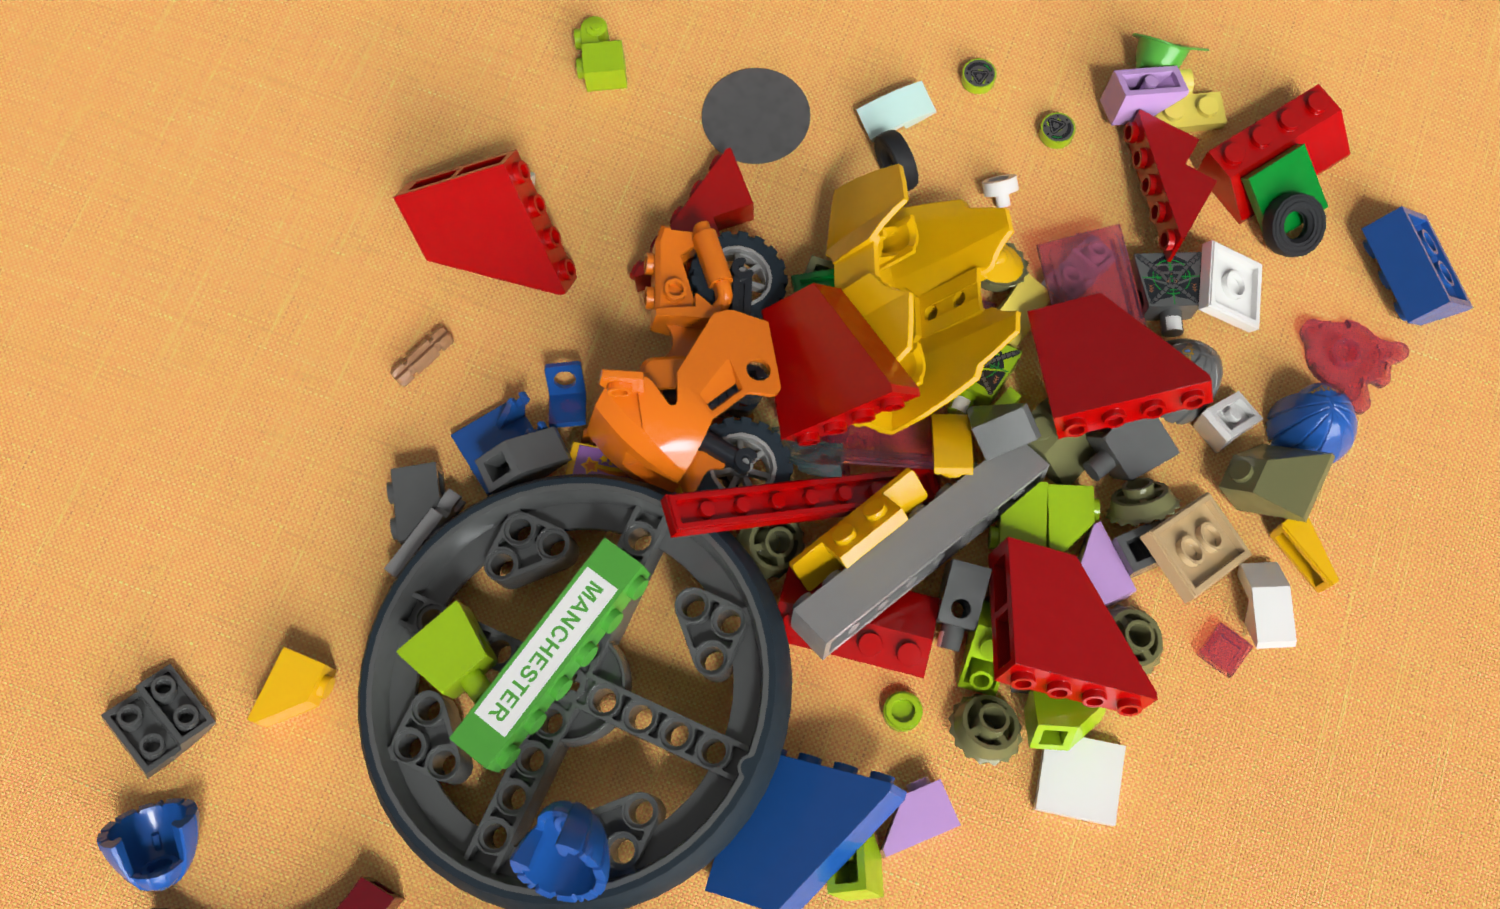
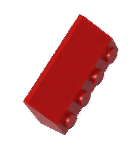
(1306, 120)
(894, 640)

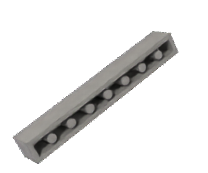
(914, 549)

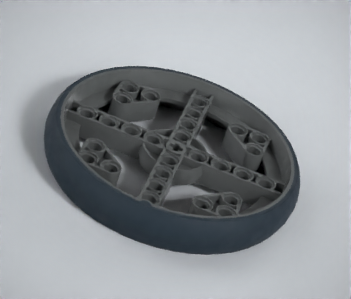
(665, 849)

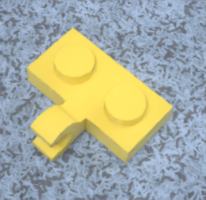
(1195, 111)

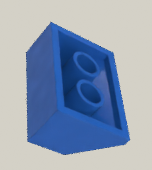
(1415, 267)

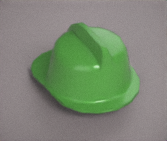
(1160, 53)

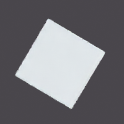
(1230, 286)
(1081, 781)

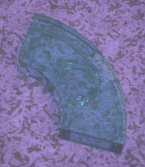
(820, 459)

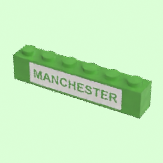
(550, 657)

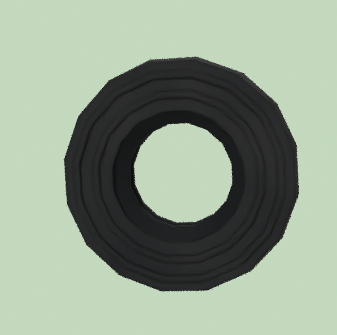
(892, 150)
(1313, 224)

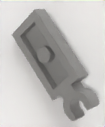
(448, 507)

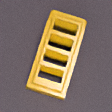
(1306, 552)

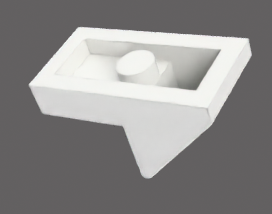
(1226, 421)

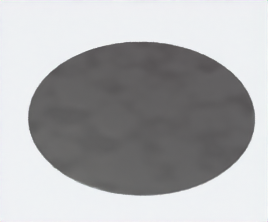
(756, 115)

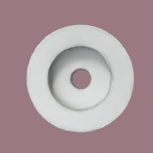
(1000, 188)

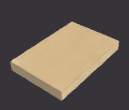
(1196, 547)

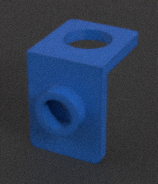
(566, 402)

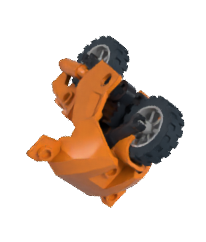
(660, 417)

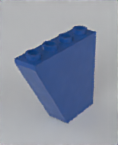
(802, 832)

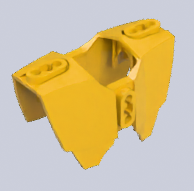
(936, 261)

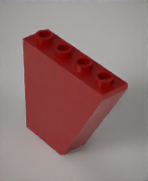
(488, 224)
(830, 366)
(1110, 367)
(1058, 633)

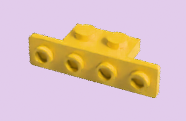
(859, 530)

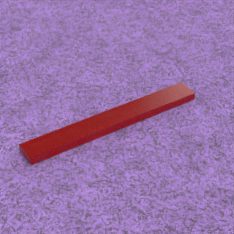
(779, 502)

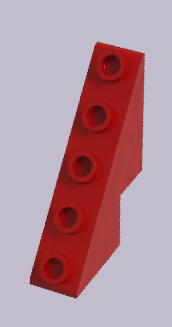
(1170, 186)
(718, 199)

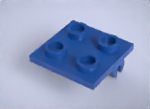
(492, 429)

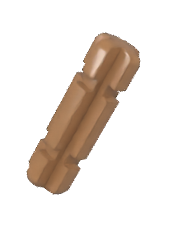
(422, 356)

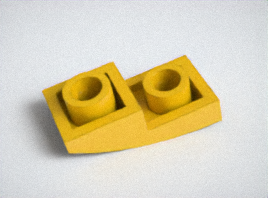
(951, 445)

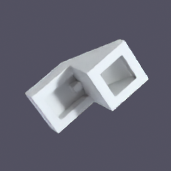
(1269, 606)

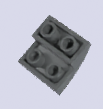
(159, 721)

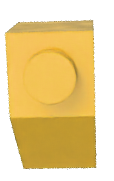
(292, 688)

